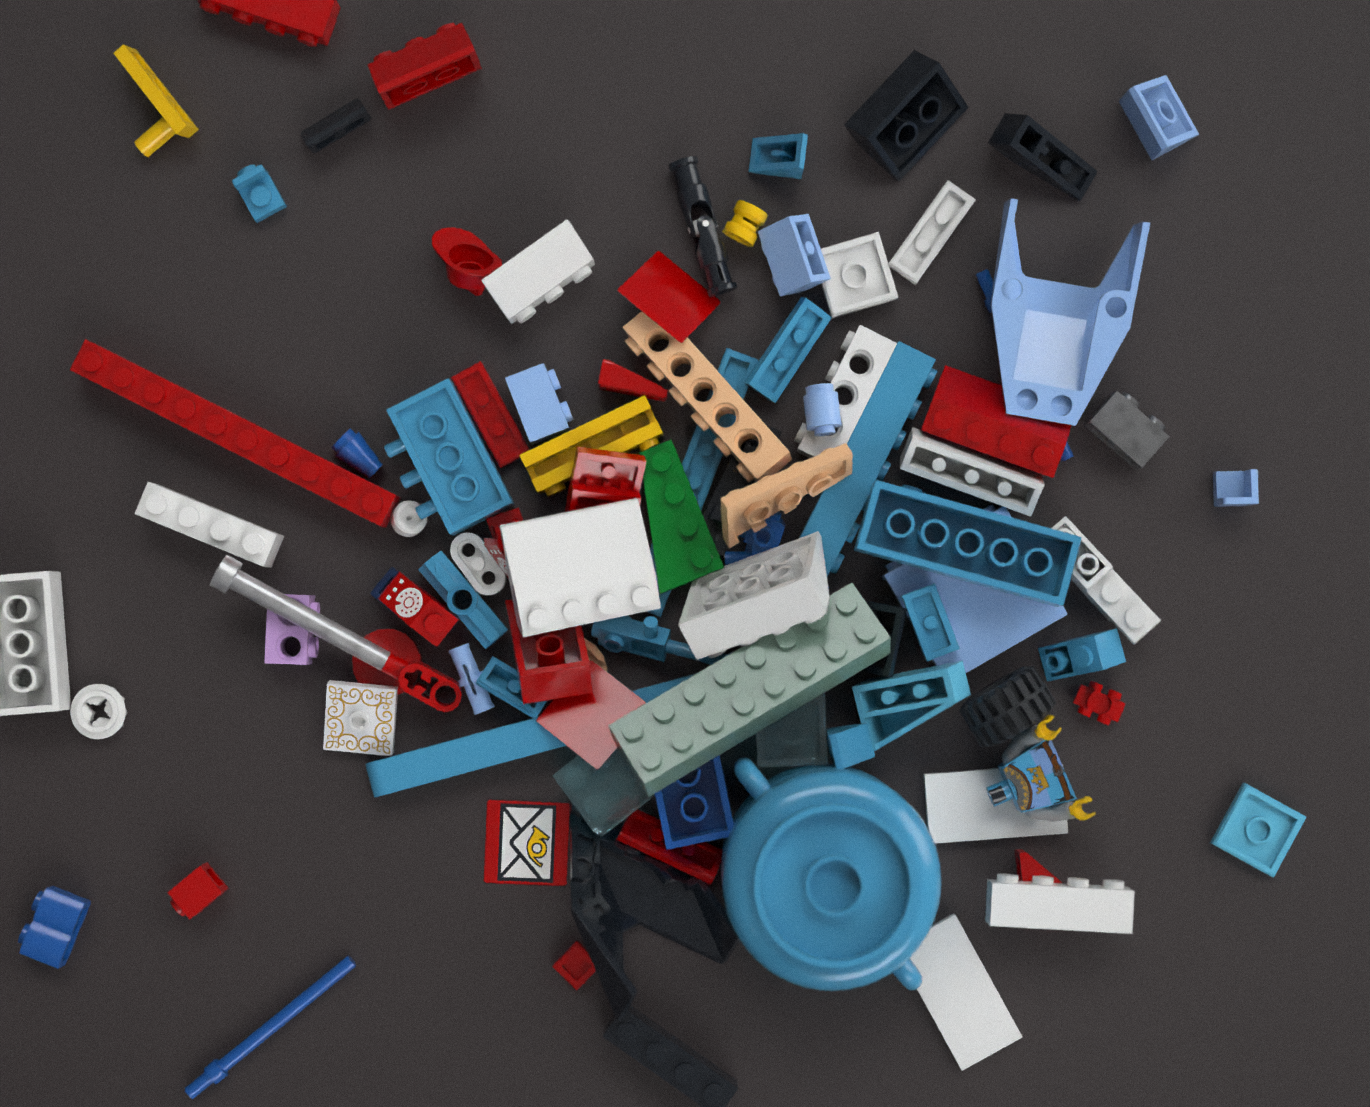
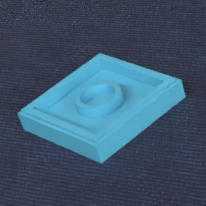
(1258, 829)

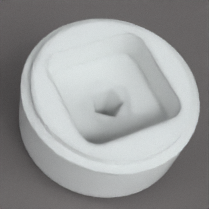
(406, 520)

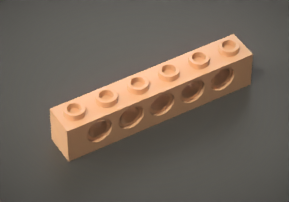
(770, 453)

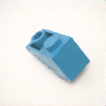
(1082, 655)

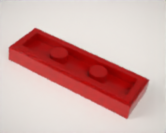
(490, 414)
(646, 835)

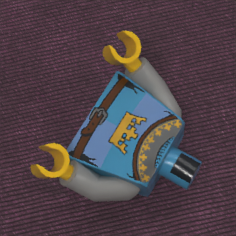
(1036, 778)

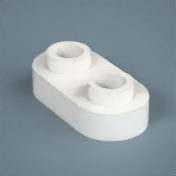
(478, 564)

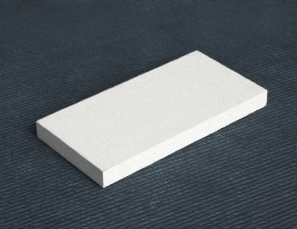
(962, 810)
(962, 995)

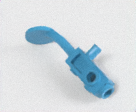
(643, 639)

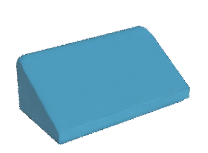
(504, 683)

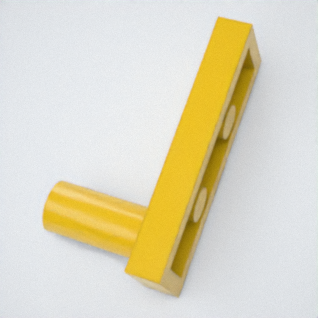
(173, 119)

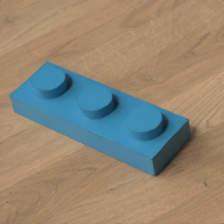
(788, 349)

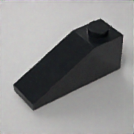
(1042, 154)

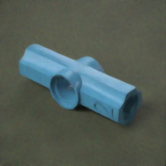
(448, 582)

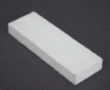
(931, 232)

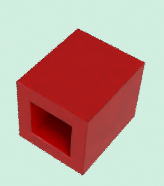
(197, 891)

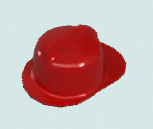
(465, 258)

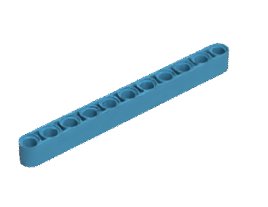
(474, 751)

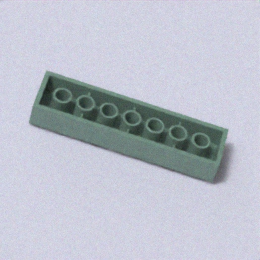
(748, 691)

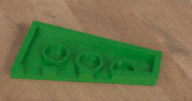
(677, 526)

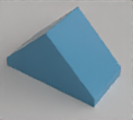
(779, 155)
(849, 744)

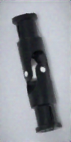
(708, 244)

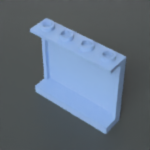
(980, 617)

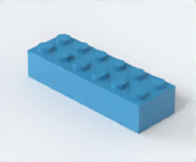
(967, 543)

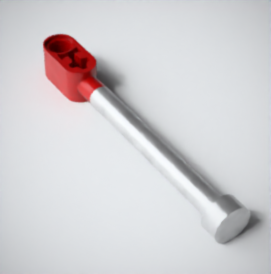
(230, 576)

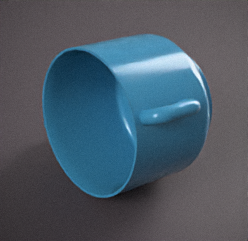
(829, 877)

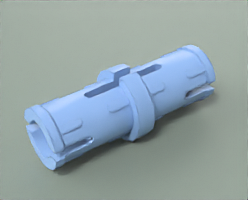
(469, 673)

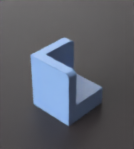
(1235, 488)

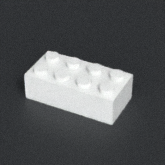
(33, 644)

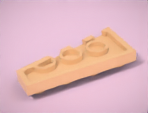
(782, 491)

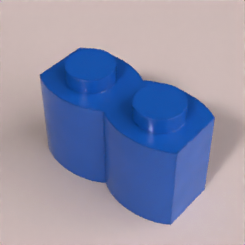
(54, 926)

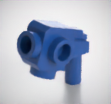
(760, 541)

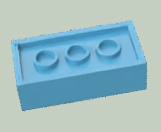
(447, 458)

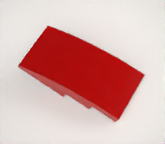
(604, 478)

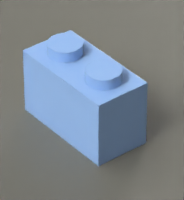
(794, 255)
(538, 403)

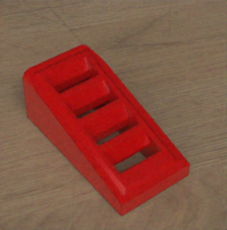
(623, 381)

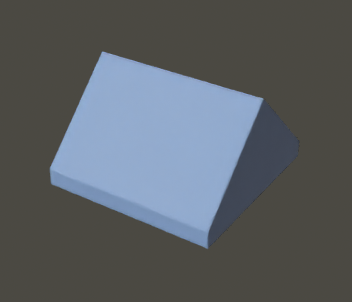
(1158, 116)

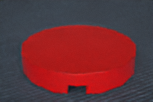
(396, 643)

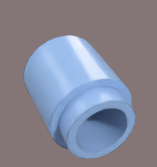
(822, 409)

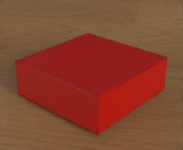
(575, 965)

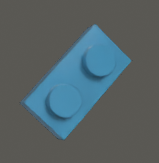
(930, 622)

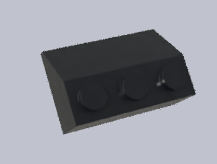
(907, 114)

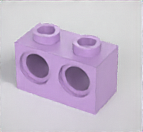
(280, 630)

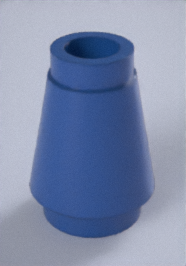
(357, 453)

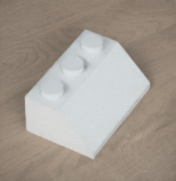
(539, 273)

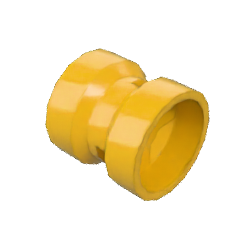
(745, 223)

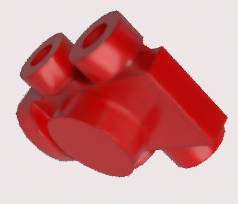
(1092, 700)

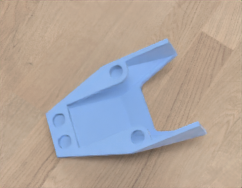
(1059, 335)

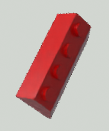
(974, 416)

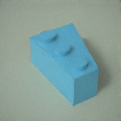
(908, 699)

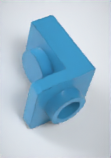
(258, 192)

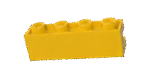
(617, 431)

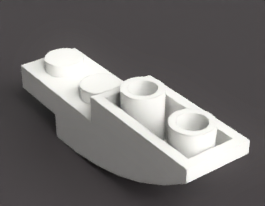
(1107, 590)

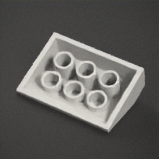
(579, 567)
(756, 597)

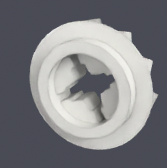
(83, 715)

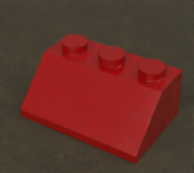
(424, 65)

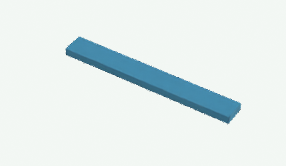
(702, 454)

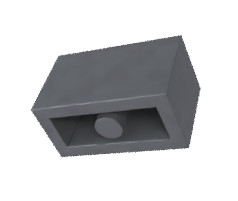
(1127, 429)

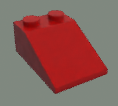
(550, 662)

